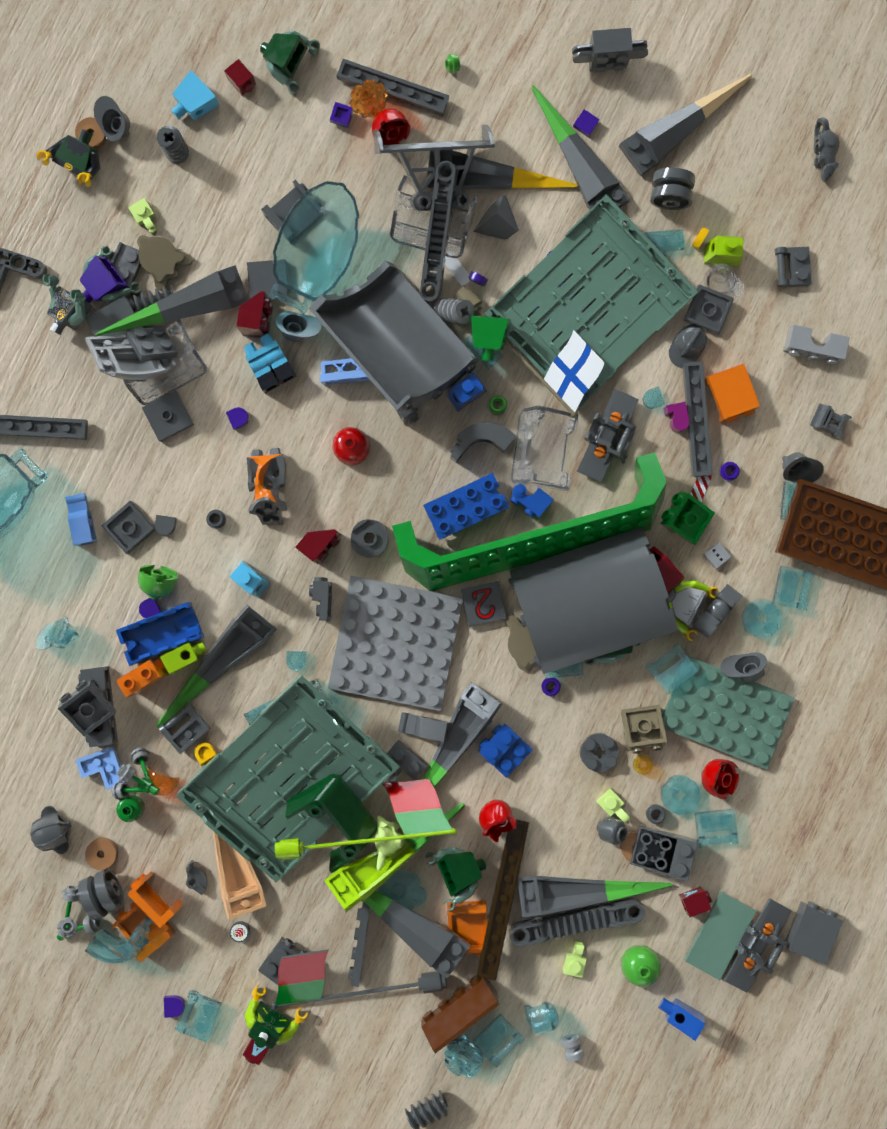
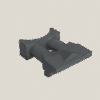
(822, 419)

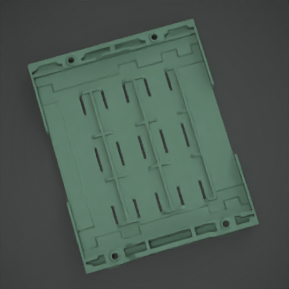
(574, 256)
(273, 733)

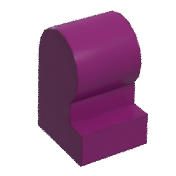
(678, 415)

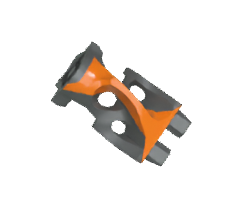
(267, 502)

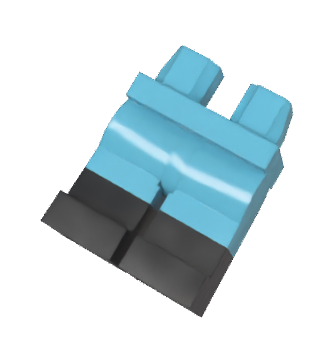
(266, 358)

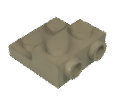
(643, 729)

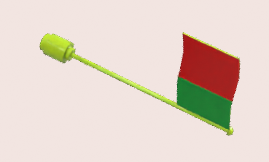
(415, 810)

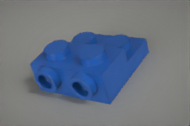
(504, 749)

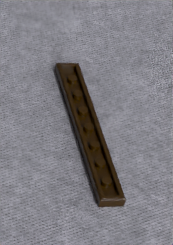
(502, 901)

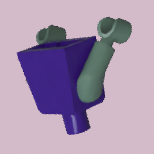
(103, 280)

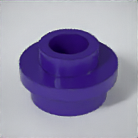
(735, 471)
(553, 692)

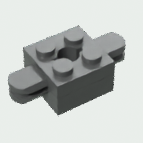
(610, 50)

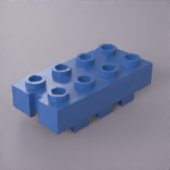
(465, 506)
(160, 633)

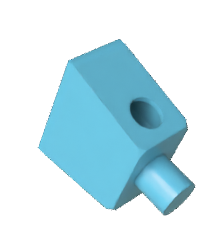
(193, 98)
(249, 579)

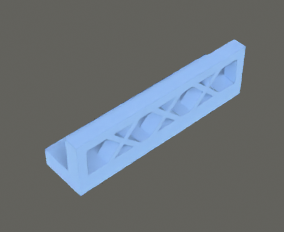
(341, 376)

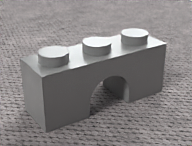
(799, 343)

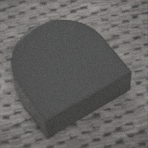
(165, 525)

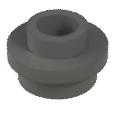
(210, 517)
(661, 816)

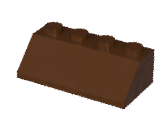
(459, 1012)

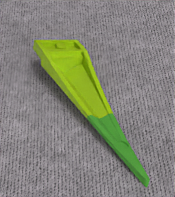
(361, 878)

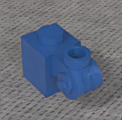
(534, 504)

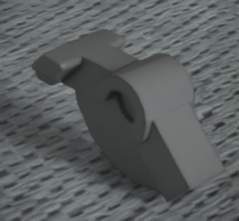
(196, 878)

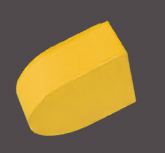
(700, 238)
(204, 753)

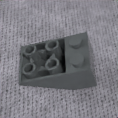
(664, 852)

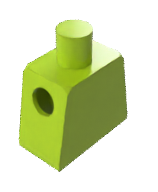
(726, 250)
(174, 659)

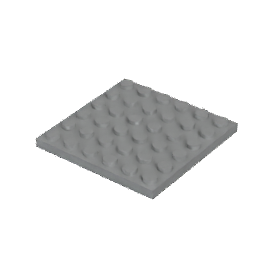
(395, 643)

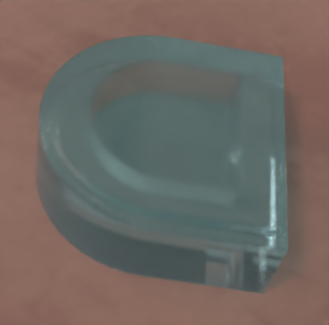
(653, 398)
(295, 659)

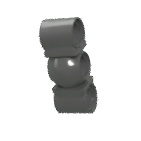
(717, 610)

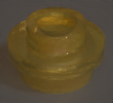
(648, 766)

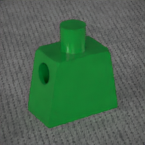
(489, 334)

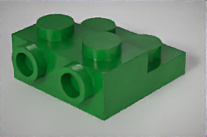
(687, 517)

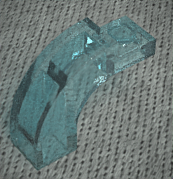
(116, 950)

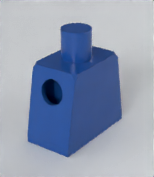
(466, 392)
(689, 1022)

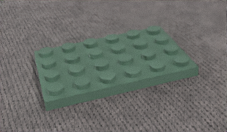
(728, 714)

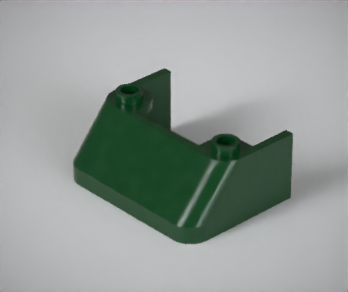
(340, 803)

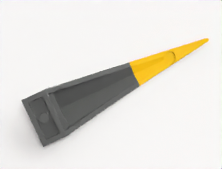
(491, 174)

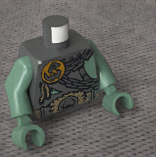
(65, 307)

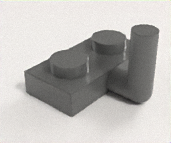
(406, 760)

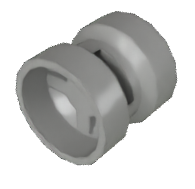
(573, 1051)

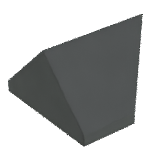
(498, 220)

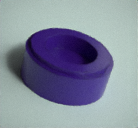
(477, 278)

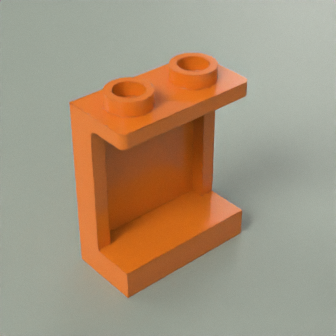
(733, 393)
(142, 677)
(151, 902)
(129, 921)
(469, 922)

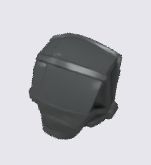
(51, 831)

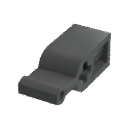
(425, 727)

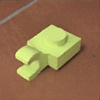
(143, 214)
(612, 804)
(575, 962)

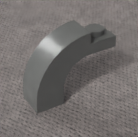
(482, 432)

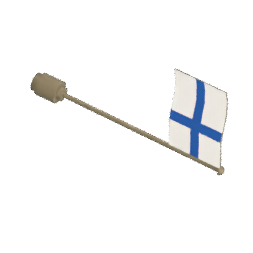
(569, 373)

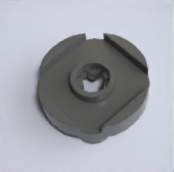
(369, 527)
(607, 760)

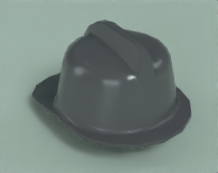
(111, 119)
(297, 326)
(687, 345)
(801, 467)
(744, 666)

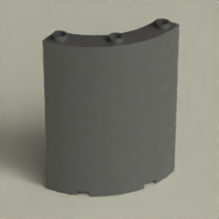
(395, 338)
(593, 600)

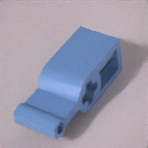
(80, 520)

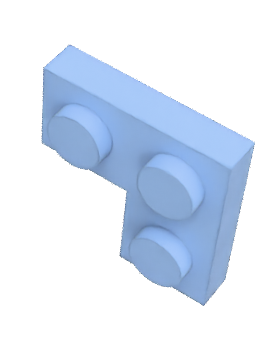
(103, 761)

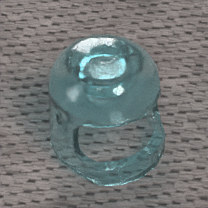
(542, 1018)

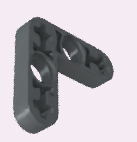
(25, 270)

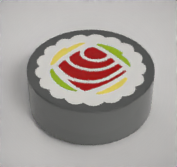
(239, 931)

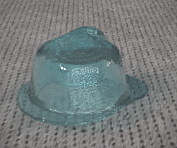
(56, 634)

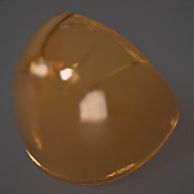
(165, 784)

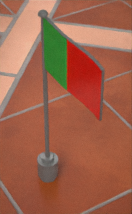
(303, 979)

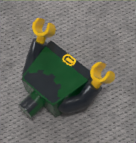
(75, 156)

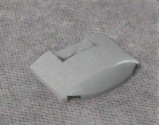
(118, 359)

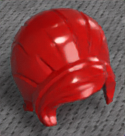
(496, 818)

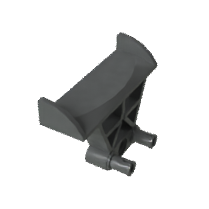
(422, 200)

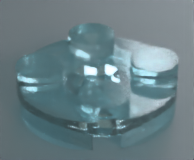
(769, 610)
(672, 787)
(467, 1048)

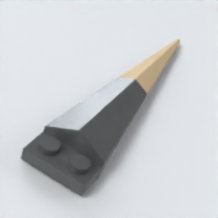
(658, 139)

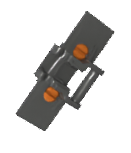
(600, 435)
(753, 942)

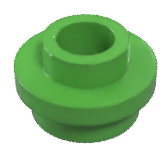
(452, 63)
(500, 399)

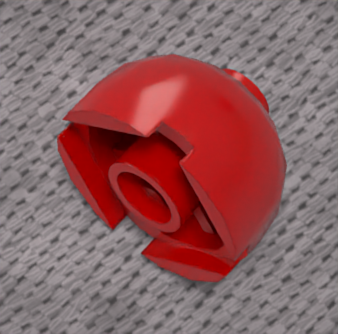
(392, 126)
(351, 446)
(720, 778)

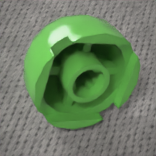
(157, 582)
(640, 966)

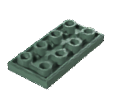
(719, 935)

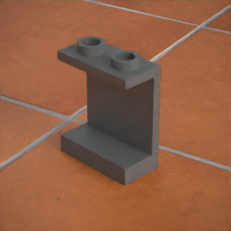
(278, 213)

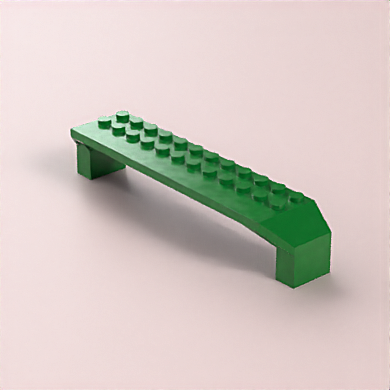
(529, 547)

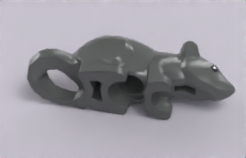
(826, 146)

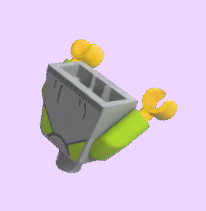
(687, 603)

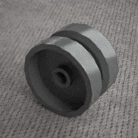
(672, 188)
(101, 894)

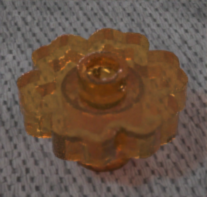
(368, 98)

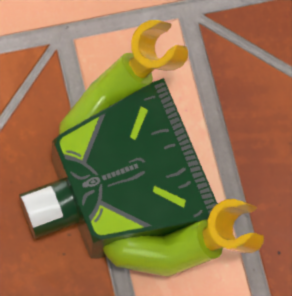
(269, 1025)

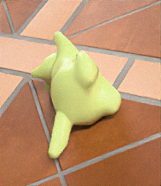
(386, 848)

